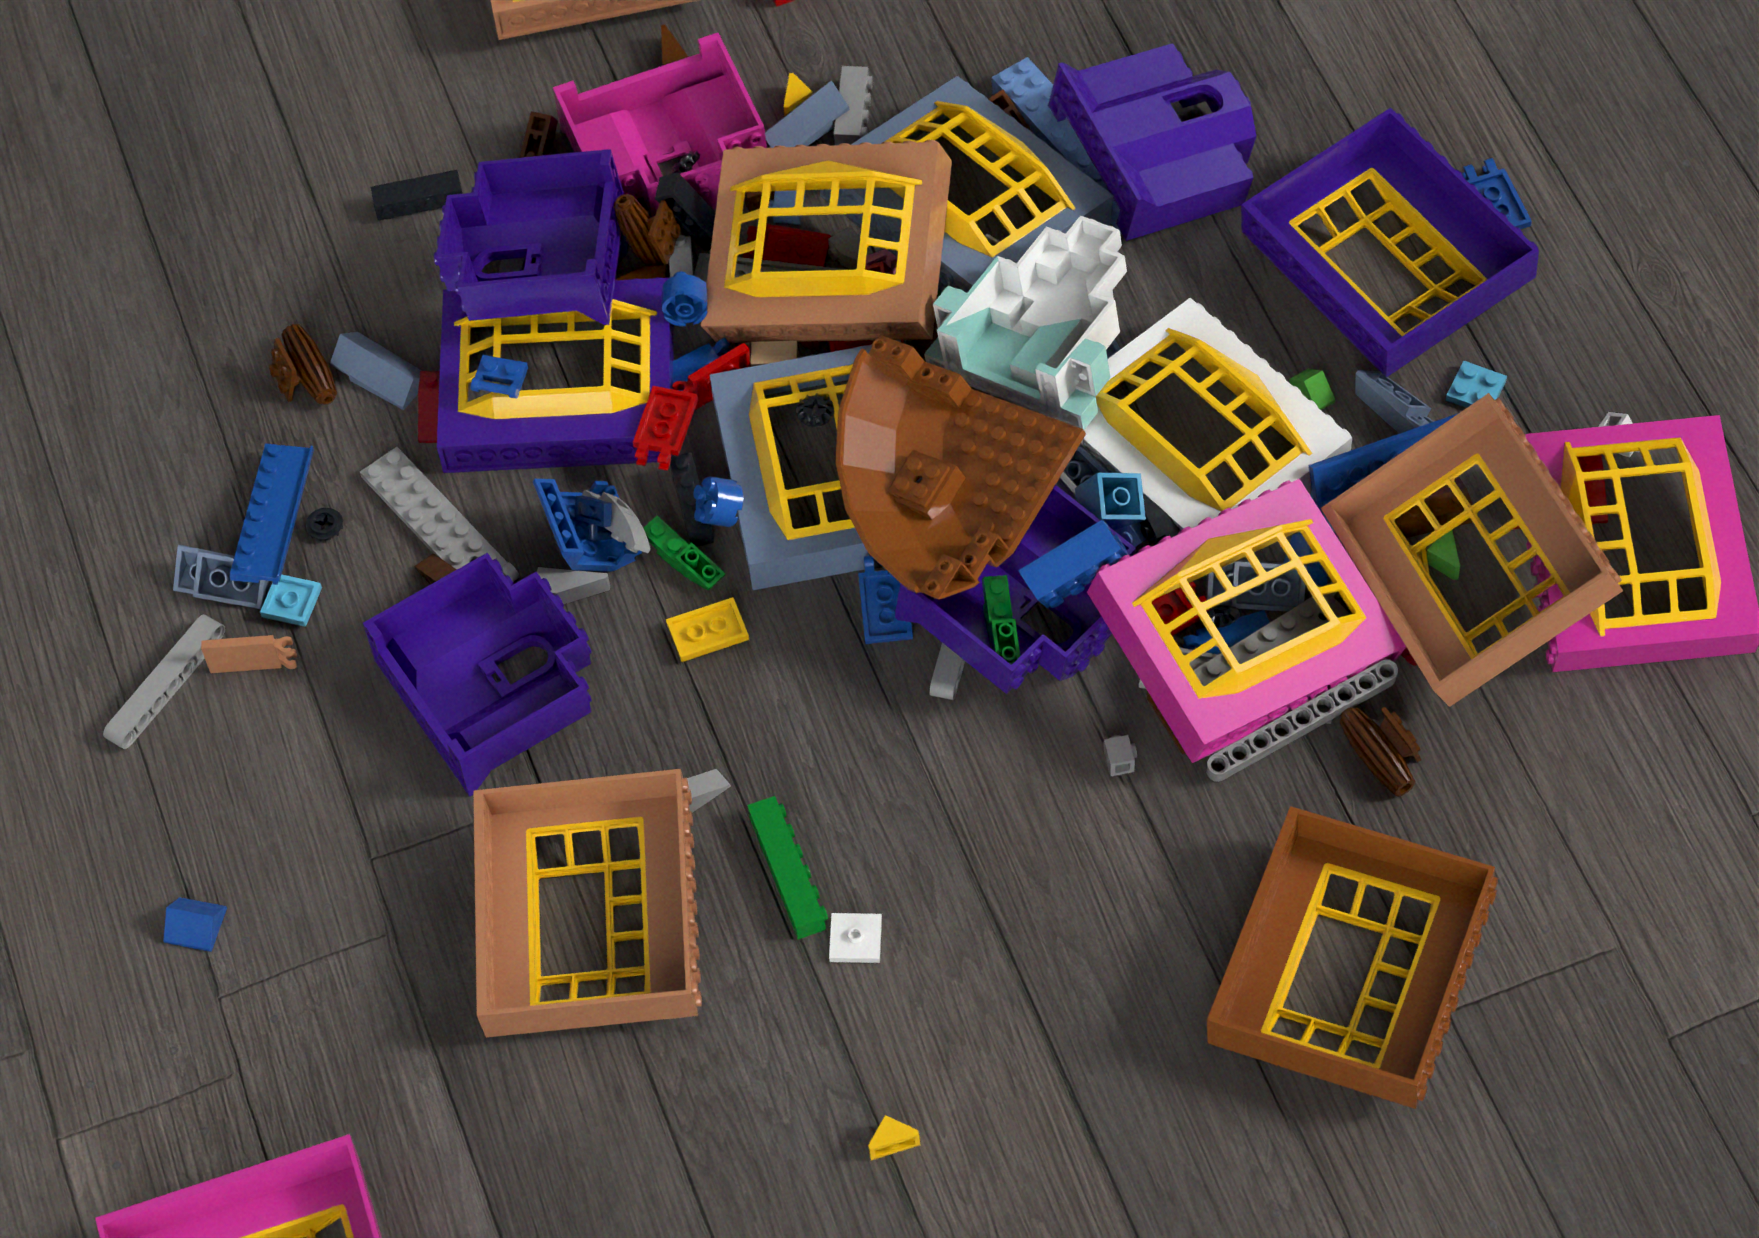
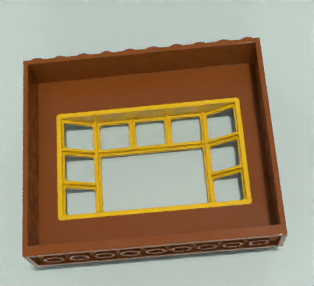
(1280, 927)

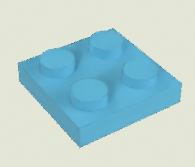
(1473, 383)
(291, 600)

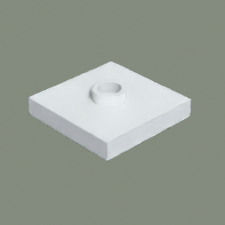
(855, 937)

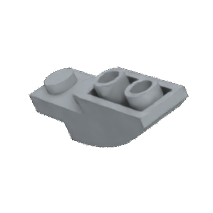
(624, 523)

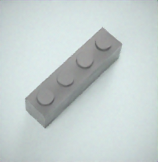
(854, 89)

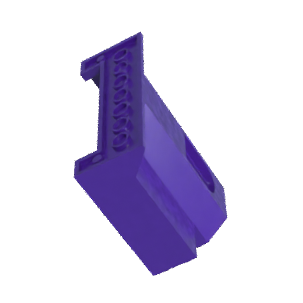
(1147, 157)
(530, 209)
(960, 617)
(448, 644)

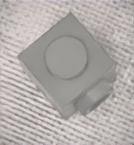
(1120, 755)

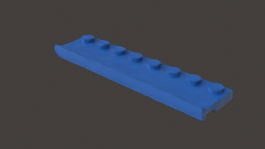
(271, 514)

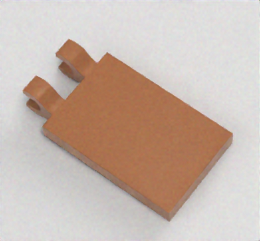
(248, 653)

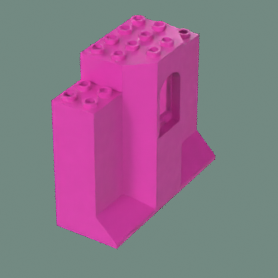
(664, 116)

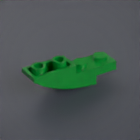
(682, 556)
(999, 618)

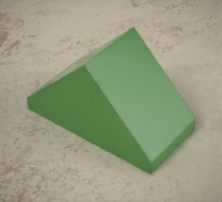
(1314, 387)
(1444, 557)

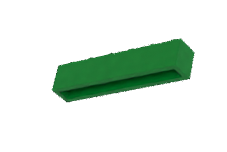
(787, 868)

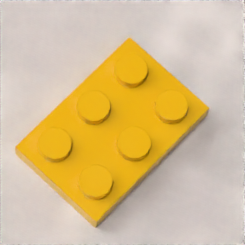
(707, 629)

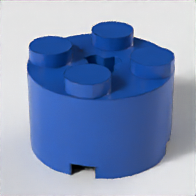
(684, 299)
(718, 501)

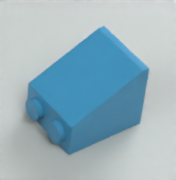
(1113, 498)

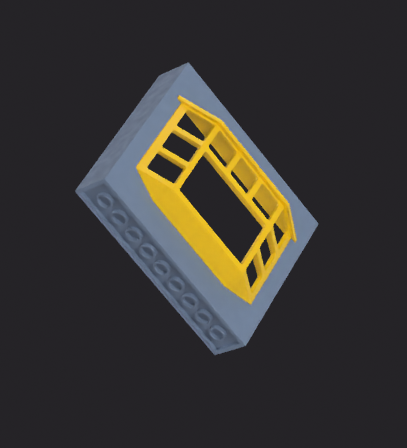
(965, 247)
(771, 546)

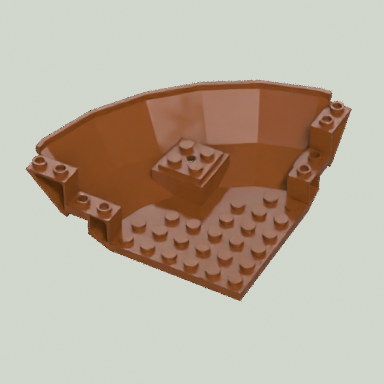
(978, 459)

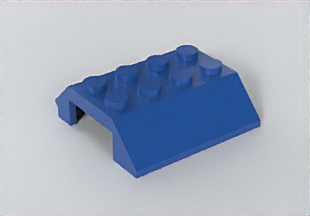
(573, 534)
(1072, 564)

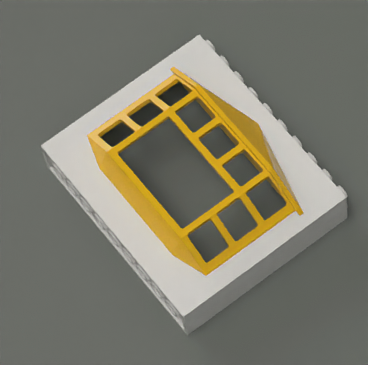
(1168, 478)

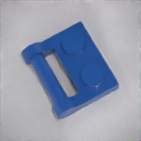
(500, 371)

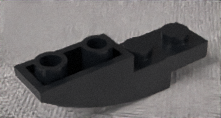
(1157, 522)

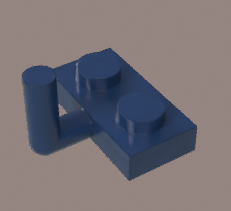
(596, 514)

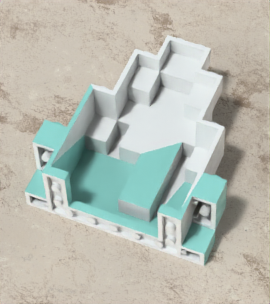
(1038, 324)

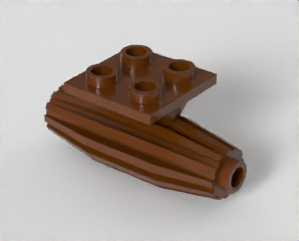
(648, 237)
(301, 363)
(1382, 747)

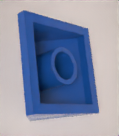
(193, 923)

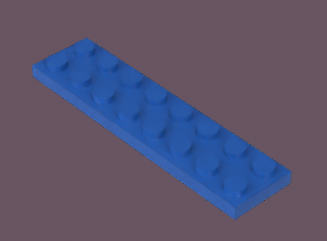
(1339, 473)

